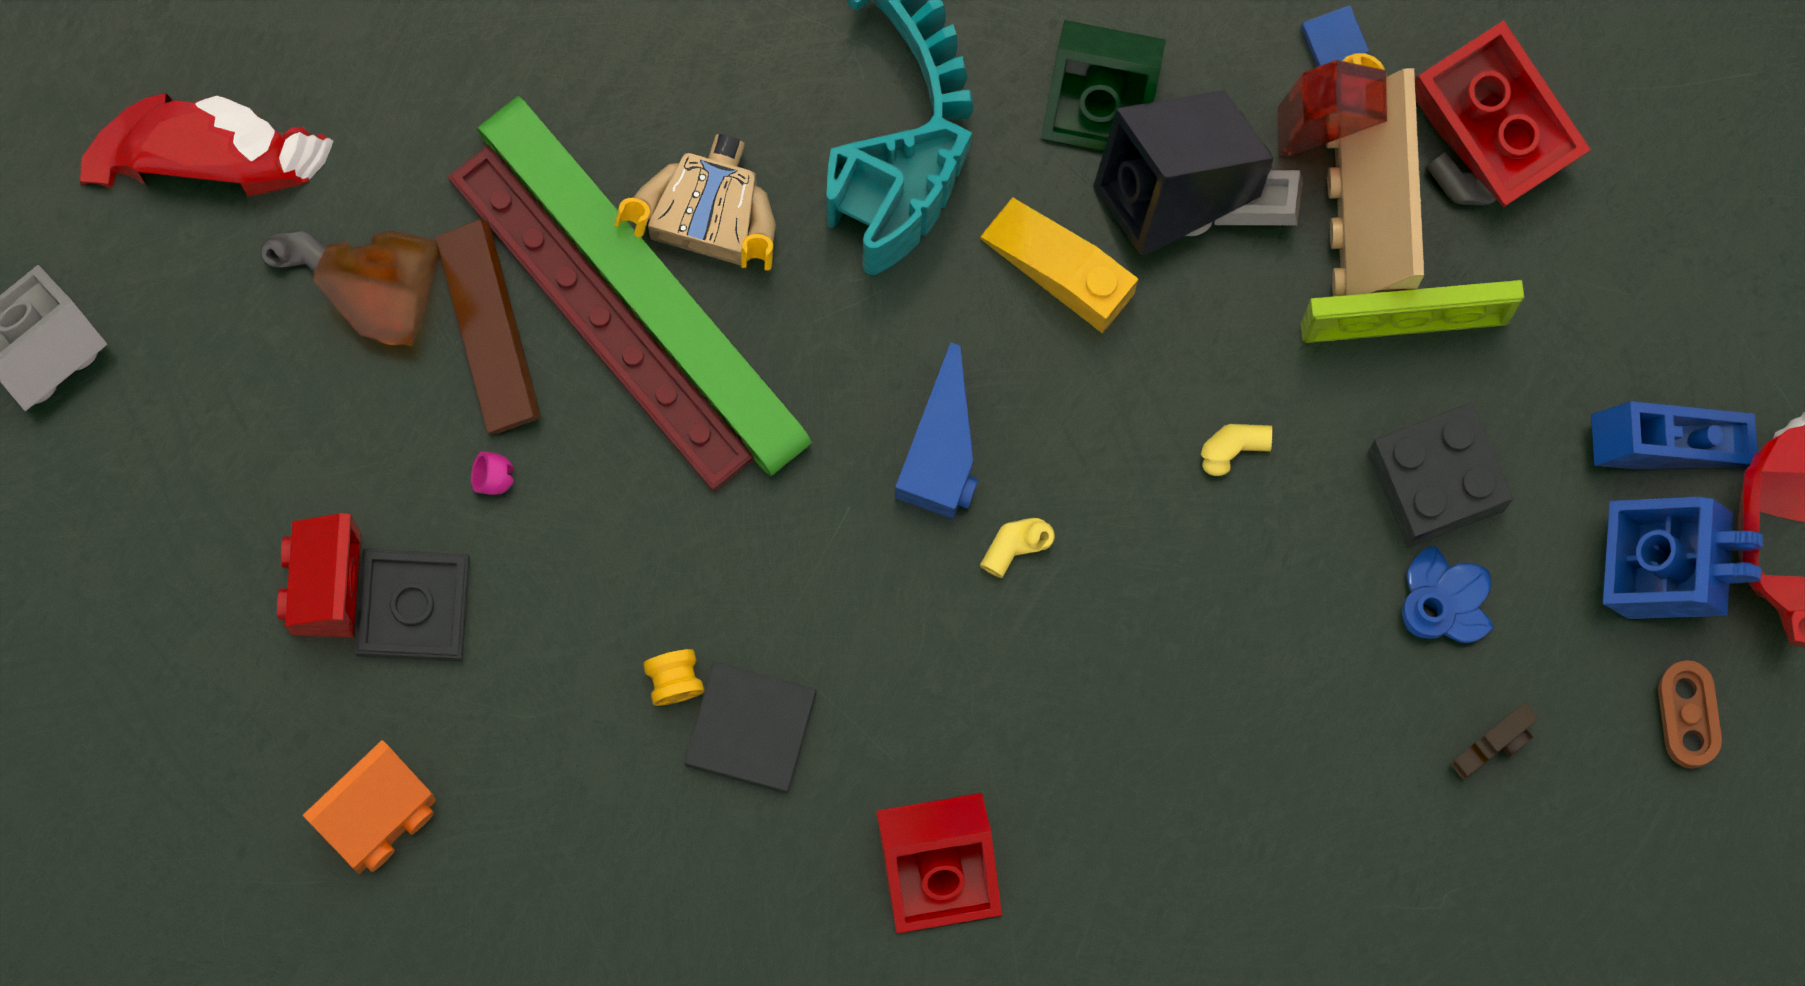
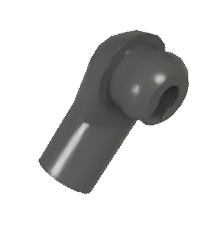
(1459, 186)
(292, 250)

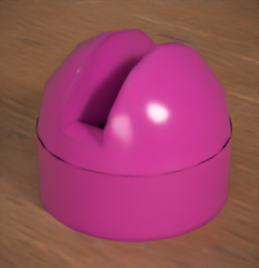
(491, 473)

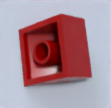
(321, 577)
(939, 862)

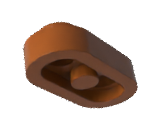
(1692, 715)

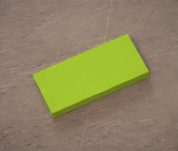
(1411, 311)

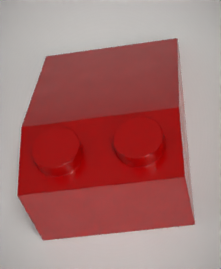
(1499, 115)

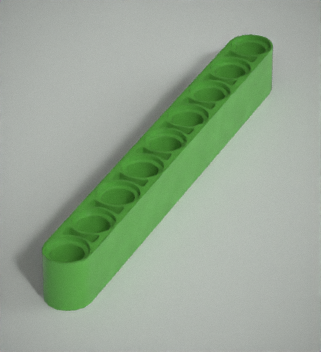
(645, 286)

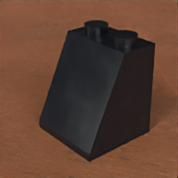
(1179, 167)

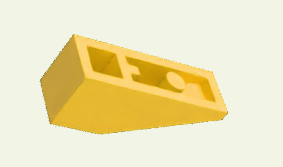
(1062, 263)

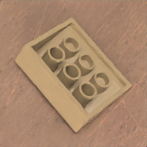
(1379, 200)

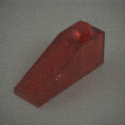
(1331, 105)

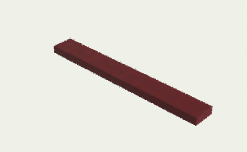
(601, 319)

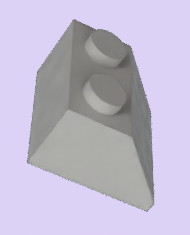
(42, 338)

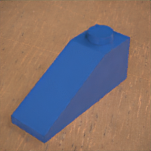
(1672, 437)
(941, 453)

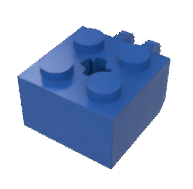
(1674, 558)

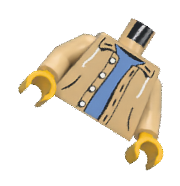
(706, 207)

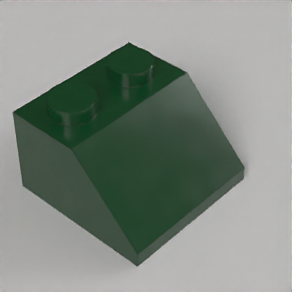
(1096, 75)

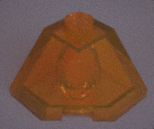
(381, 284)

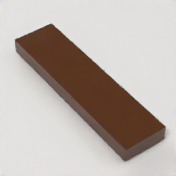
(488, 327)

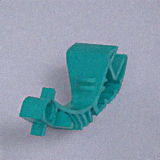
(906, 176)

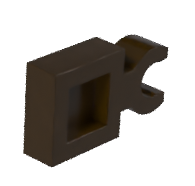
(1508, 736)

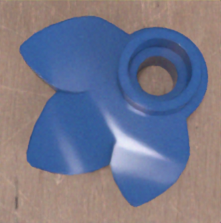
(1453, 595)

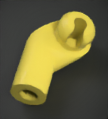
(1230, 441)
(1016, 539)

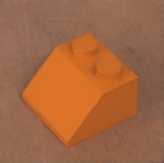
(371, 809)

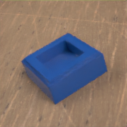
(1334, 36)

